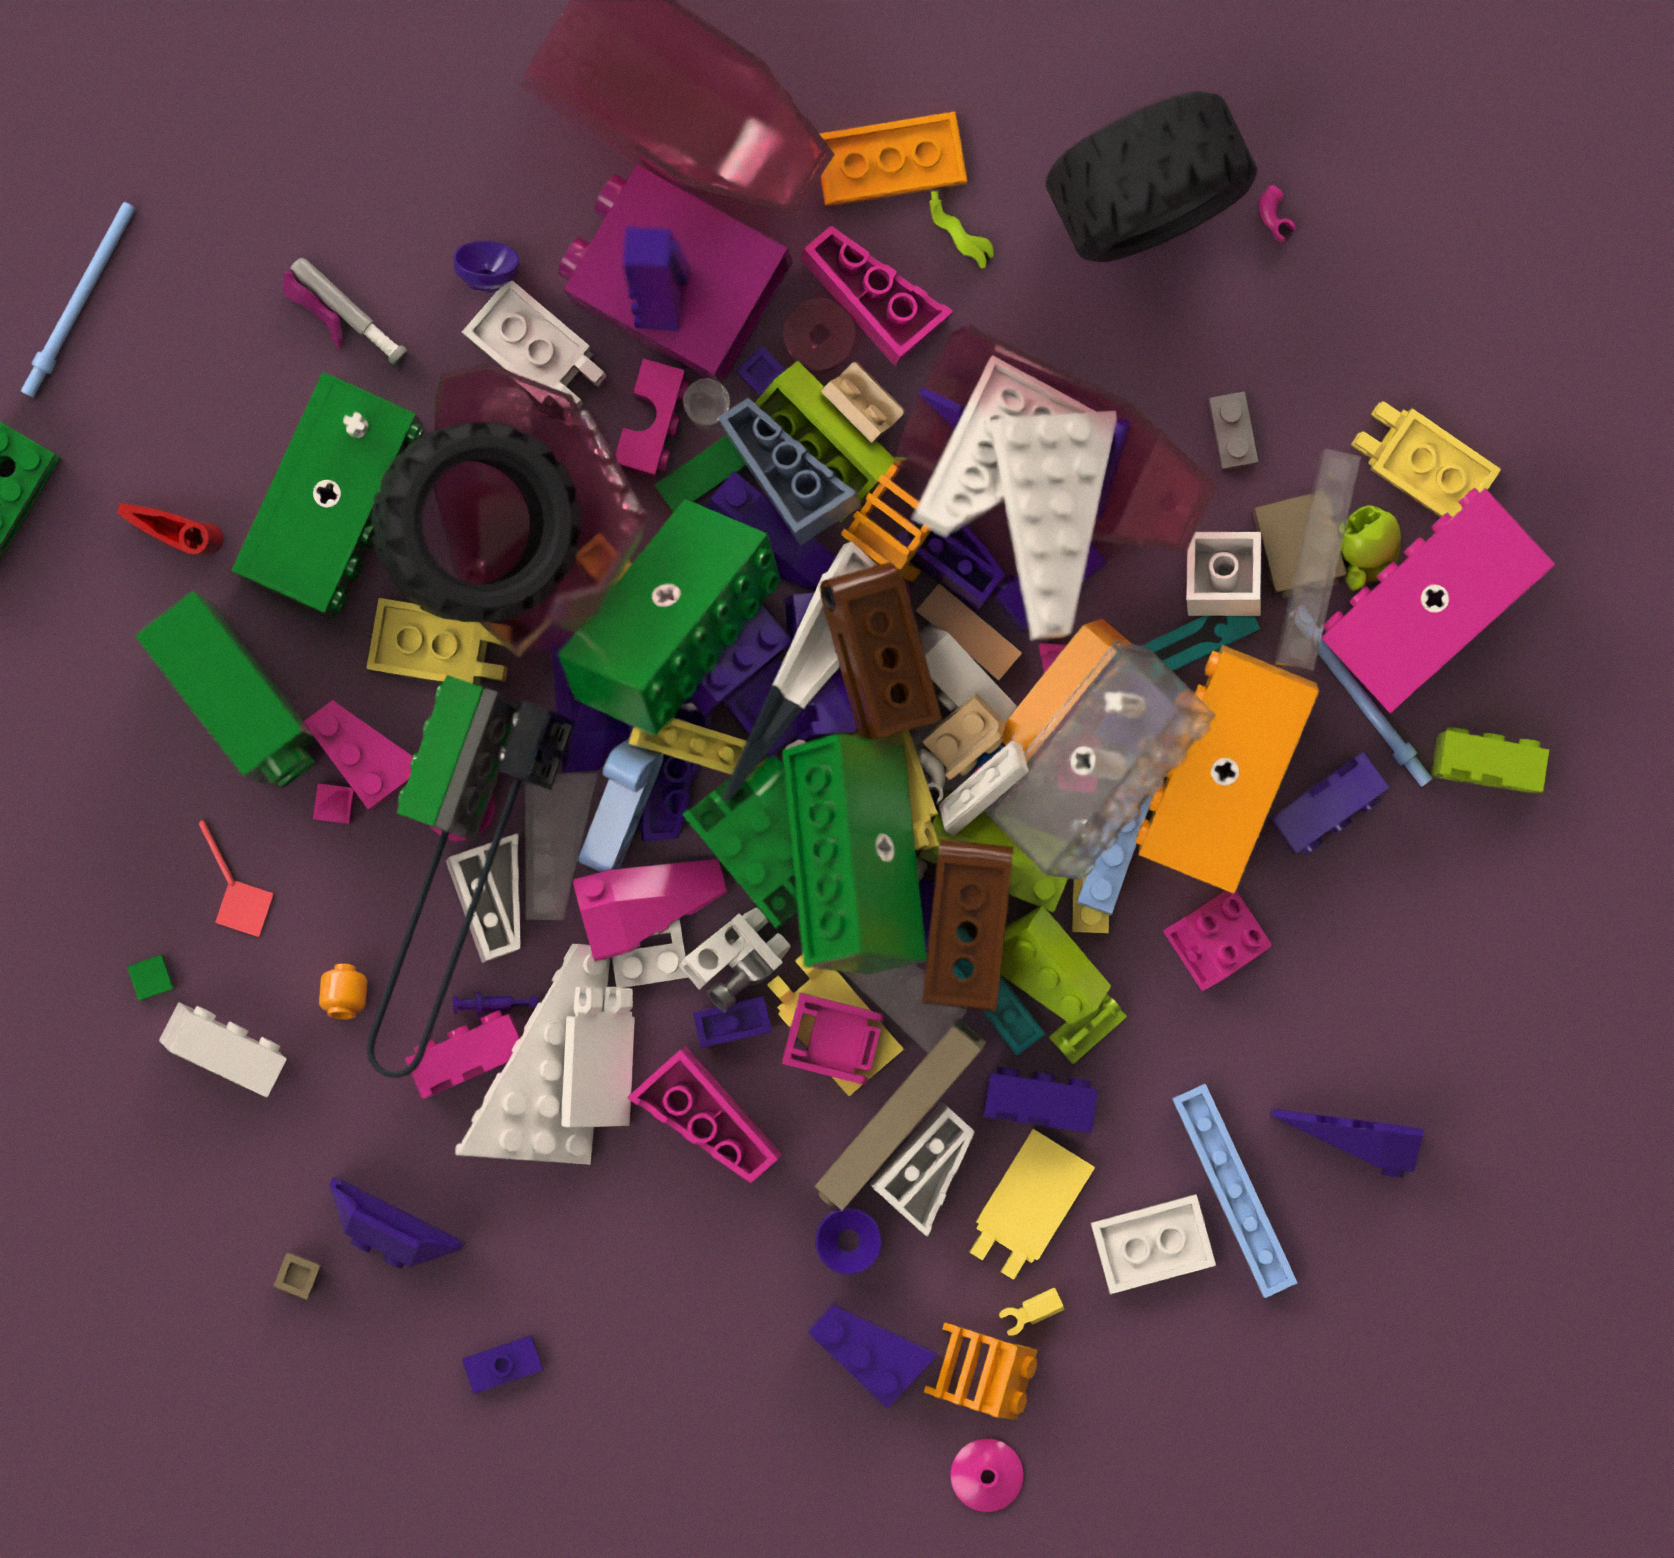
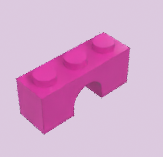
(645, 450)

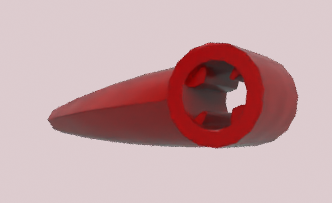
(174, 529)

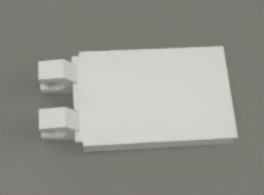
(531, 341)
(598, 1059)

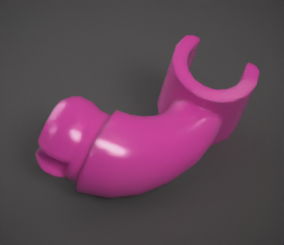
(1268, 211)

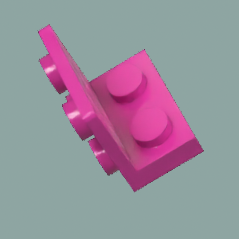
(1217, 939)

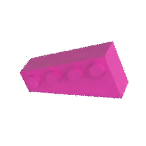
(875, 296)
(706, 1115)

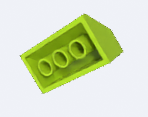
(817, 424)
(1026, 879)

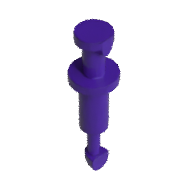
(491, 1003)

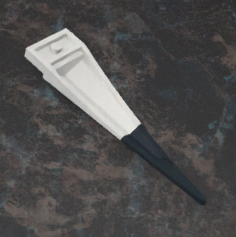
(802, 674)

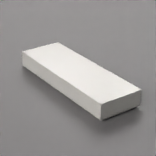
(983, 788)

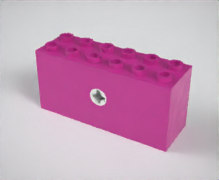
(1399, 639)

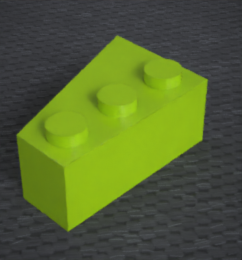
(1490, 761)
(1051, 966)

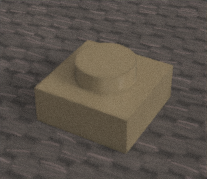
(297, 1275)

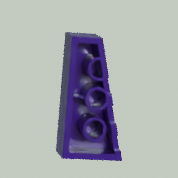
(655, 277)
(830, 708)

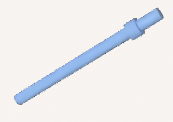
(44, 360)
(1403, 752)

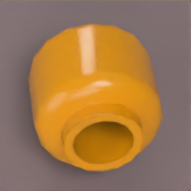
(343, 992)

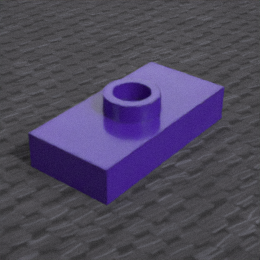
(741, 1021)
(502, 1364)

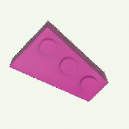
(364, 756)
(465, 1054)

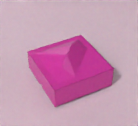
(333, 803)

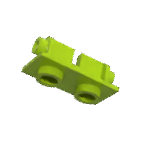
(1079, 1037)

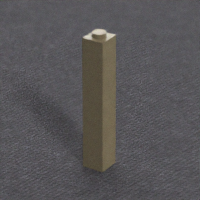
(899, 1115)

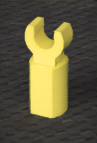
(1034, 1310)

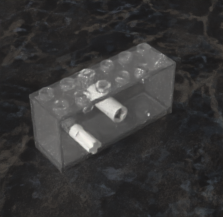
(1100, 760)

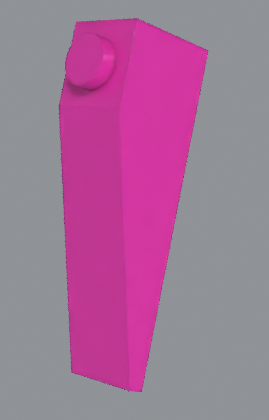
(636, 902)

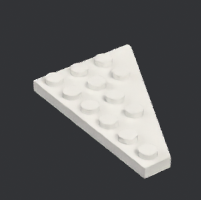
(1052, 492)
(525, 1101)

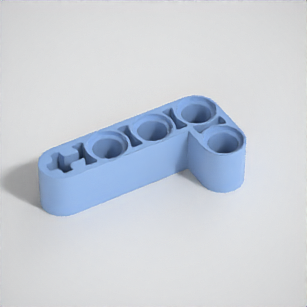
(630, 782)

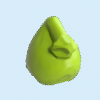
(1369, 545)

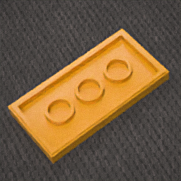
(893, 159)

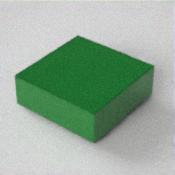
(150, 977)

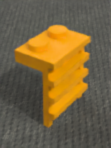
(879, 543)
(1003, 1376)

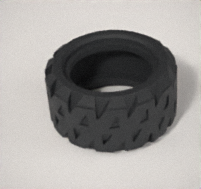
(1151, 176)
(551, 507)

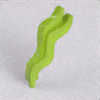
(966, 244)

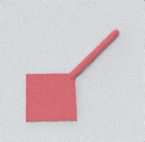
(242, 905)

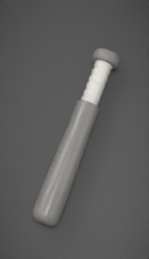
(331, 296)

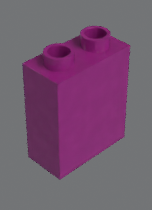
(730, 271)

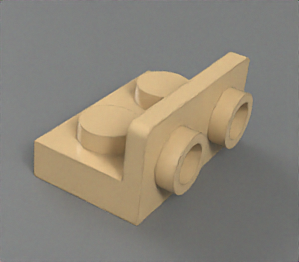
(864, 402)
(965, 736)

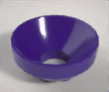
(486, 265)
(848, 1261)

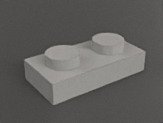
(1233, 430)

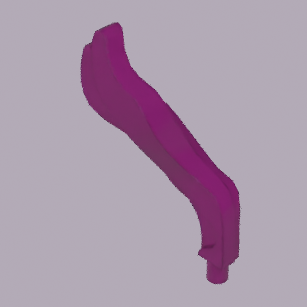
(301, 295)

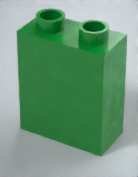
(229, 691)

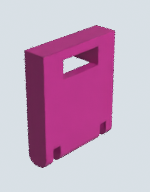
(837, 1041)

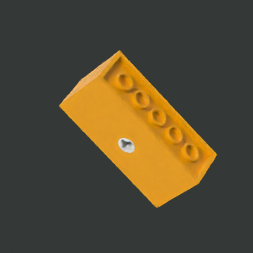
(1212, 819)

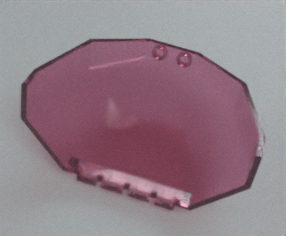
(489, 518)

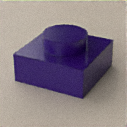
(760, 370)

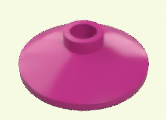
(982, 1456)

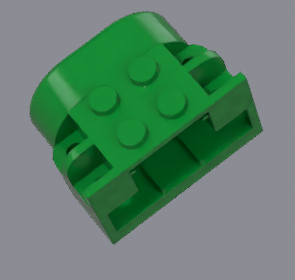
(753, 838)

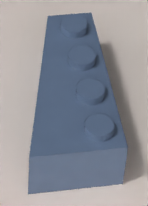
(793, 480)

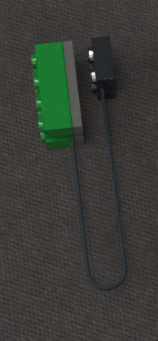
(450, 787)

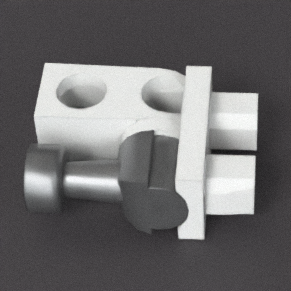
(741, 949)

